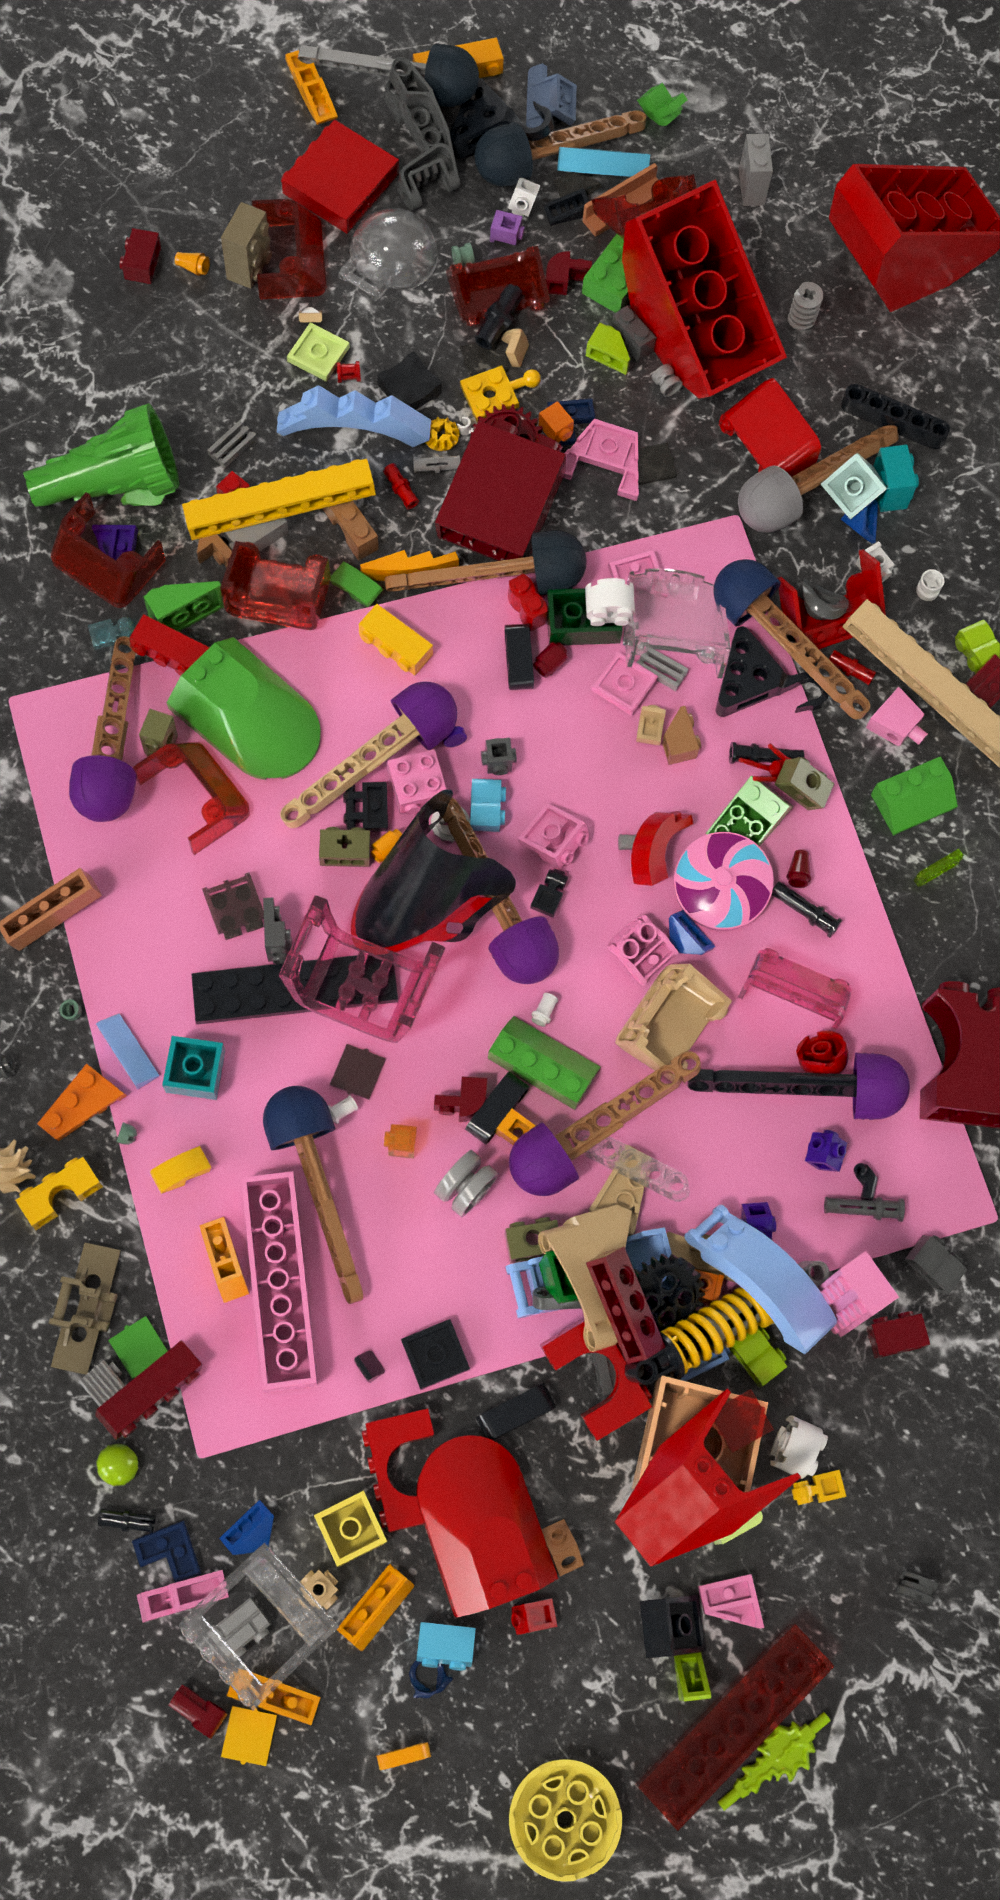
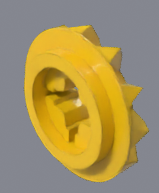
(448, 439)

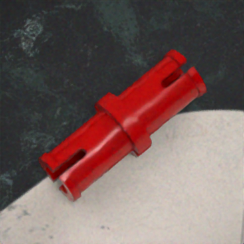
(401, 486)
(852, 667)

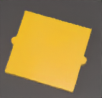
(249, 1736)

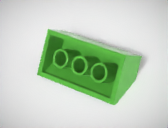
(543, 1062)

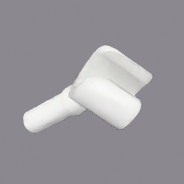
(467, 429)

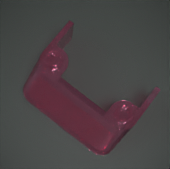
(799, 986)

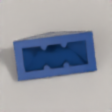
(865, 521)
(687, 935)
(249, 1531)

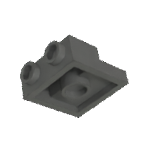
(277, 938)

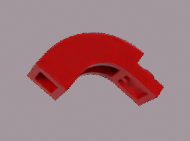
(650, 846)

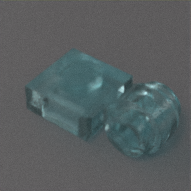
(104, 633)

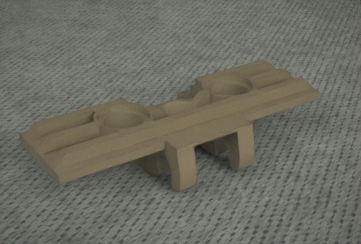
(92, 1312)

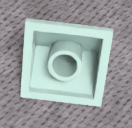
(854, 485)

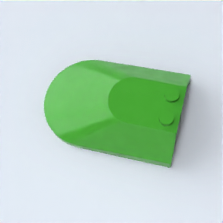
(247, 712)

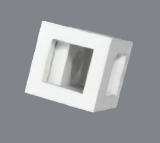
(523, 197)
(885, 562)

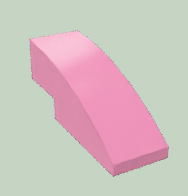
(177, 1596)

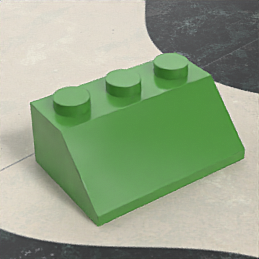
(915, 795)

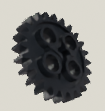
(664, 1295)

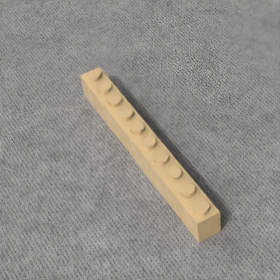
(927, 677)

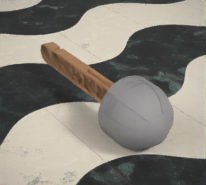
(774, 498)

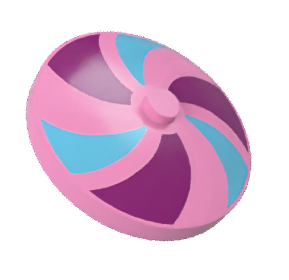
(723, 881)

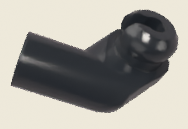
(867, 1179)

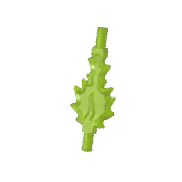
(782, 1753)

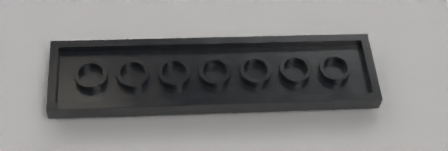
(261, 992)

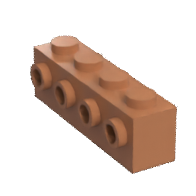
(49, 909)

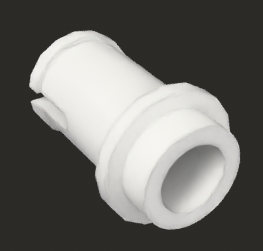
(544, 1009)
(342, 1109)

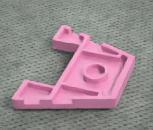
(610, 449)

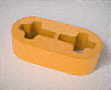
(403, 1756)

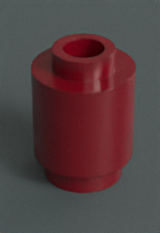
(550, 659)

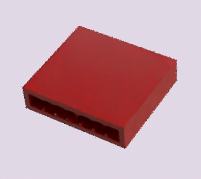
(340, 176)

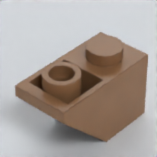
(679, 739)

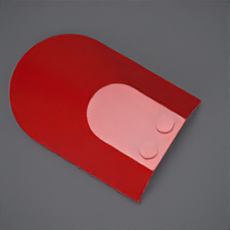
(482, 1525)

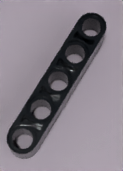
(885, 413)

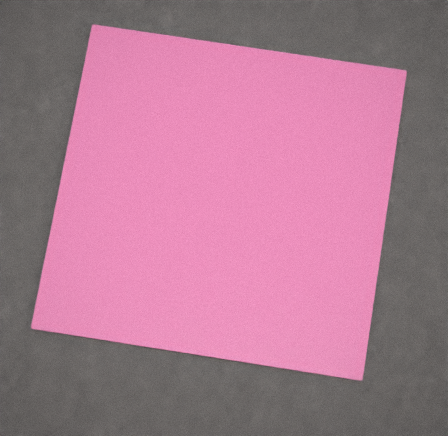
(407, 1244)

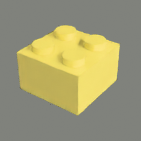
(350, 1529)

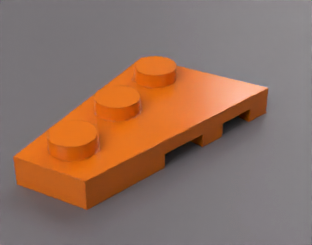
(79, 1102)

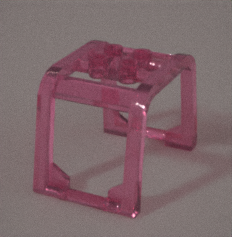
(408, 1004)

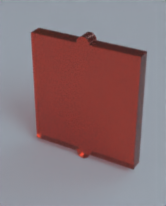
(742, 1421)

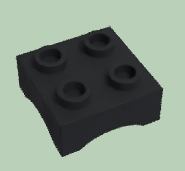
(410, 382)

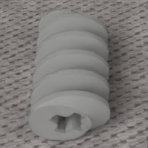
(805, 306)

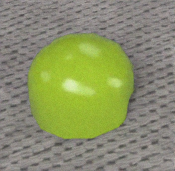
(117, 1464)

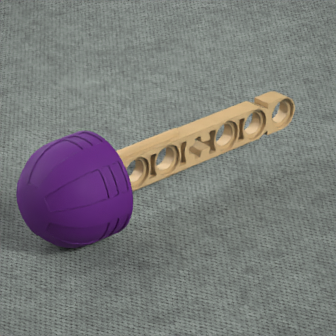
(425, 713)

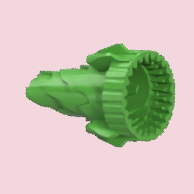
(126, 459)

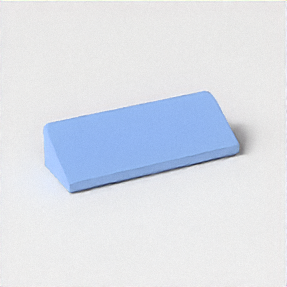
(127, 1050)

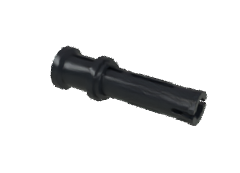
(759, 754)
(815, 915)

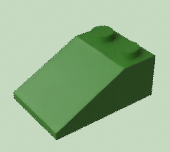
(183, 604)

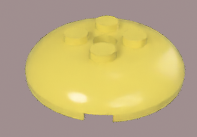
(570, 1850)

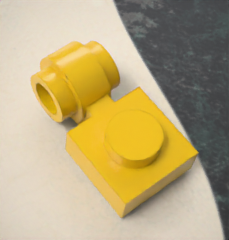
(826, 1487)

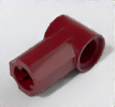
(203, 1714)

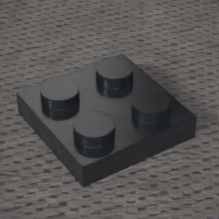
(435, 1354)

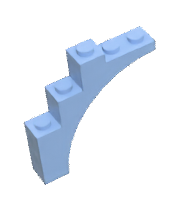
(354, 410)

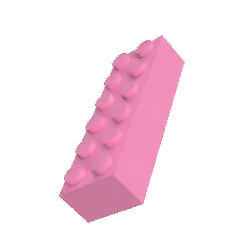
(856, 1293)

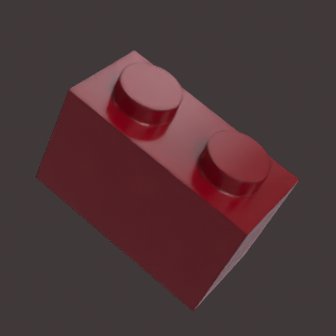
(140, 255)
(897, 1335)

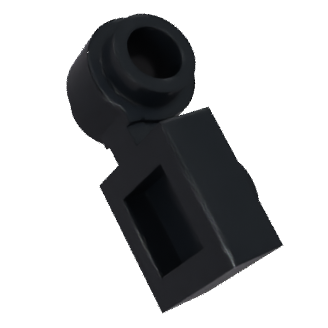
(548, 898)

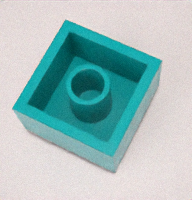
(896, 470)
(194, 1067)

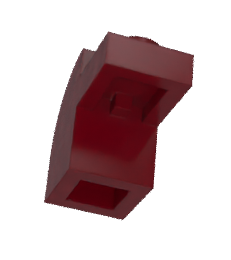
(561, 269)
(468, 1103)

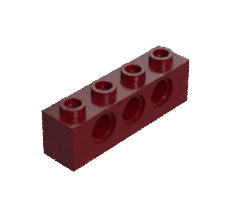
(625, 1305)

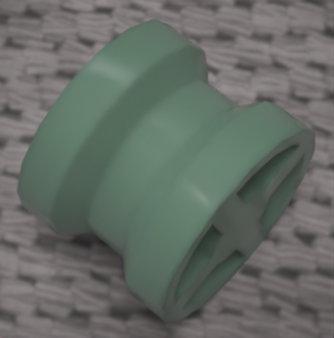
(463, 254)

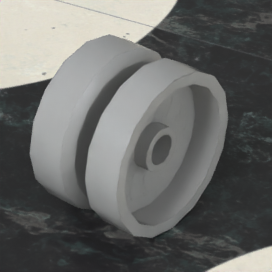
(465, 1183)

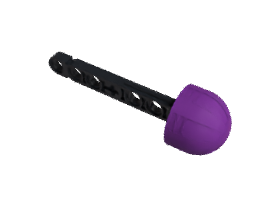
(877, 1084)

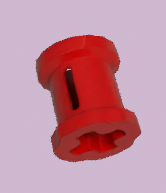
(348, 372)

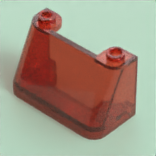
(617, 210)
(481, 283)

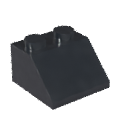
(672, 1626)

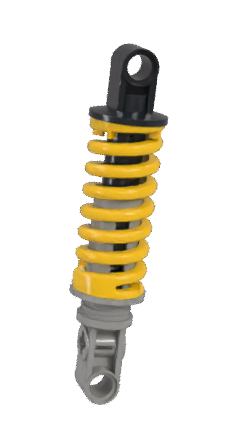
(716, 1327)

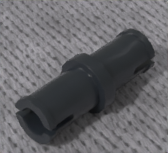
(126, 1520)

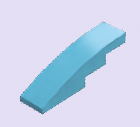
(601, 161)

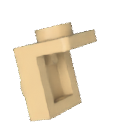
(650, 725)

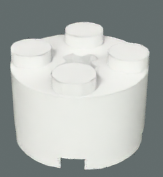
(609, 602)
(798, 1447)

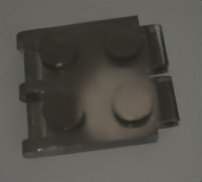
(235, 907)

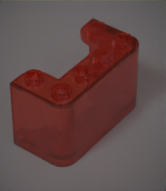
(273, 589)

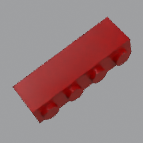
(165, 645)

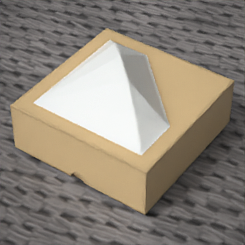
(310, 315)

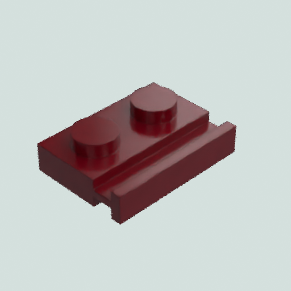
(986, 681)

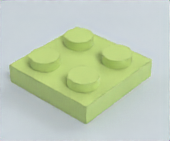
(318, 351)

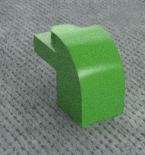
(660, 105)

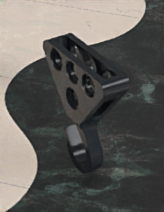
(488, 112)
(750, 691)

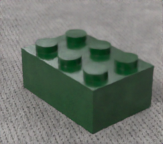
(569, 622)

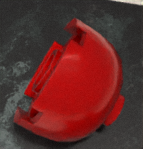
(823, 1053)

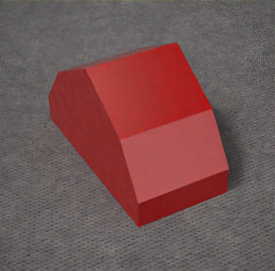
(913, 227)
(698, 292)

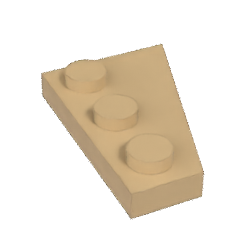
(622, 1192)

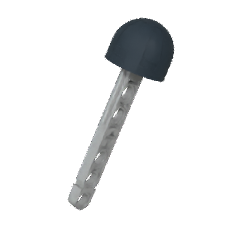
(448, 69)

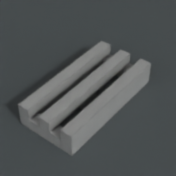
(230, 441)
(668, 663)

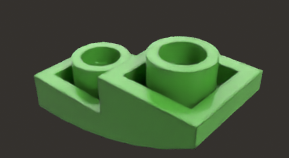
(356, 584)

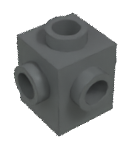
(498, 756)

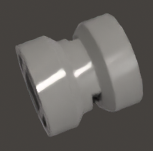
(667, 381)

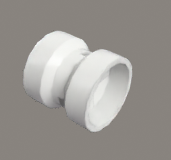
(930, 585)

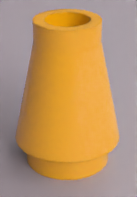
(193, 262)

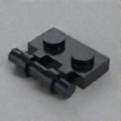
(374, 807)

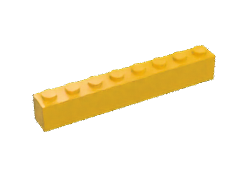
(279, 499)

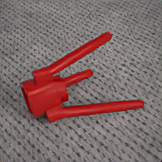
(774, 768)

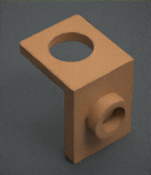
(562, 1545)

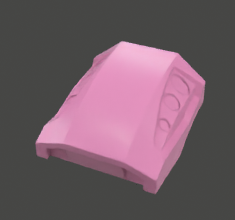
(642, 948)

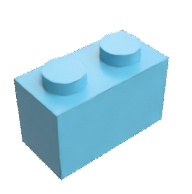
(446, 1645)

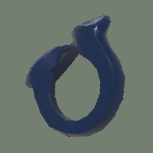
(423, 1692)

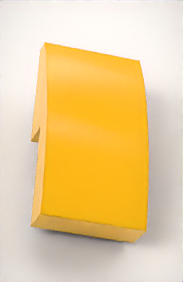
(180, 1168)

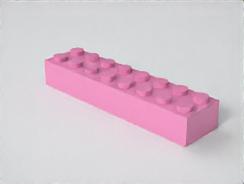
(279, 1282)

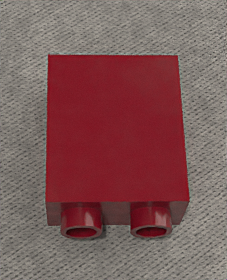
(501, 492)

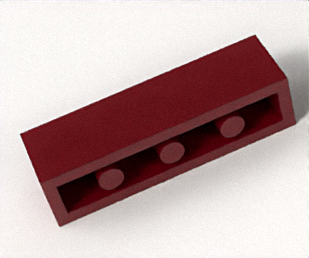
(148, 1390)

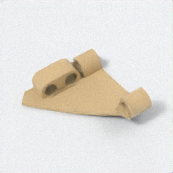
(579, 1242)

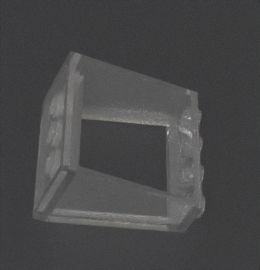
(287, 1597)

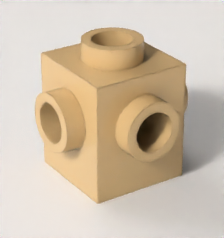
(328, 1582)

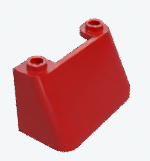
(772, 429)

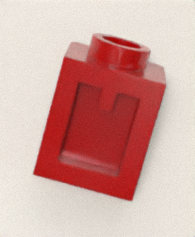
(533, 1616)

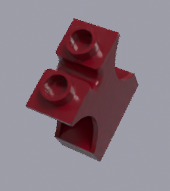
(970, 1076)

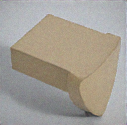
(517, 346)

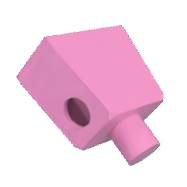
(898, 720)

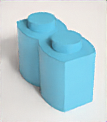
(486, 805)

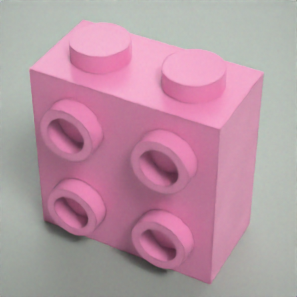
(415, 780)

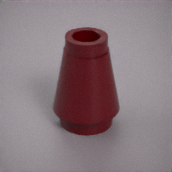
(799, 870)

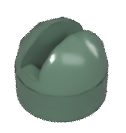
(66, 1010)
(127, 1134)

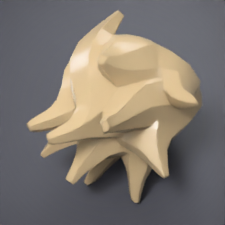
(12, 1168)

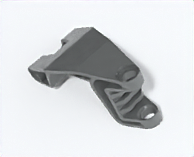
(420, 112)

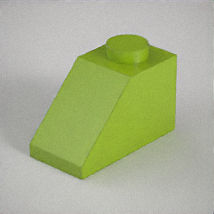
(608, 348)

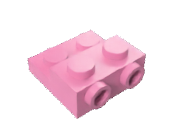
(555, 836)

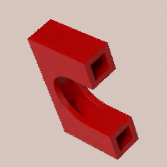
(626, 1398)
(384, 1439)

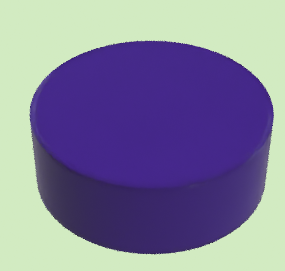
(456, 737)

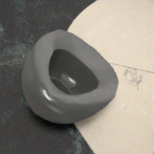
(822, 603)

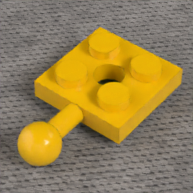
(498, 382)

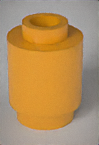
(384, 845)

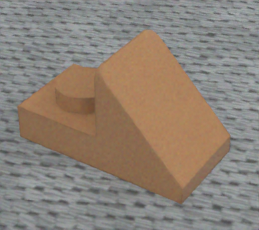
(213, 546)

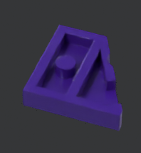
(116, 539)

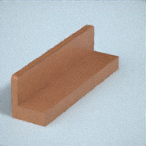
(636, 190)

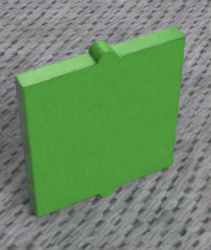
(138, 1346)

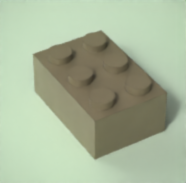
(246, 245)

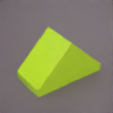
(691, 1677)

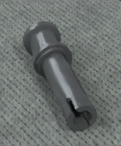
(832, 1205)

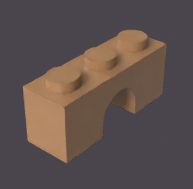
(357, 530)

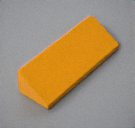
(375, 1607)

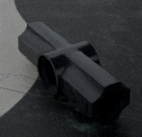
(498, 316)

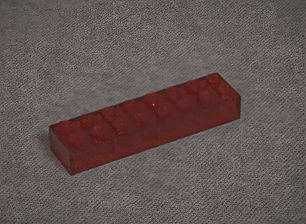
(734, 1726)

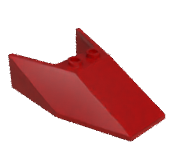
(688, 1496)

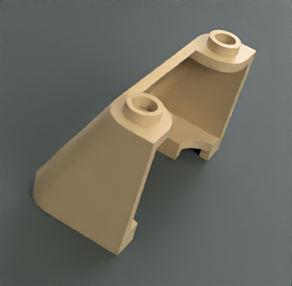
(672, 1016)

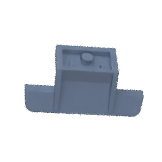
(552, 92)

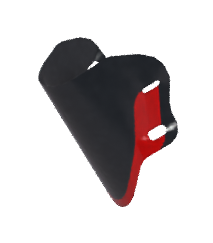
(426, 888)

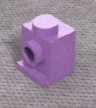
(506, 228)

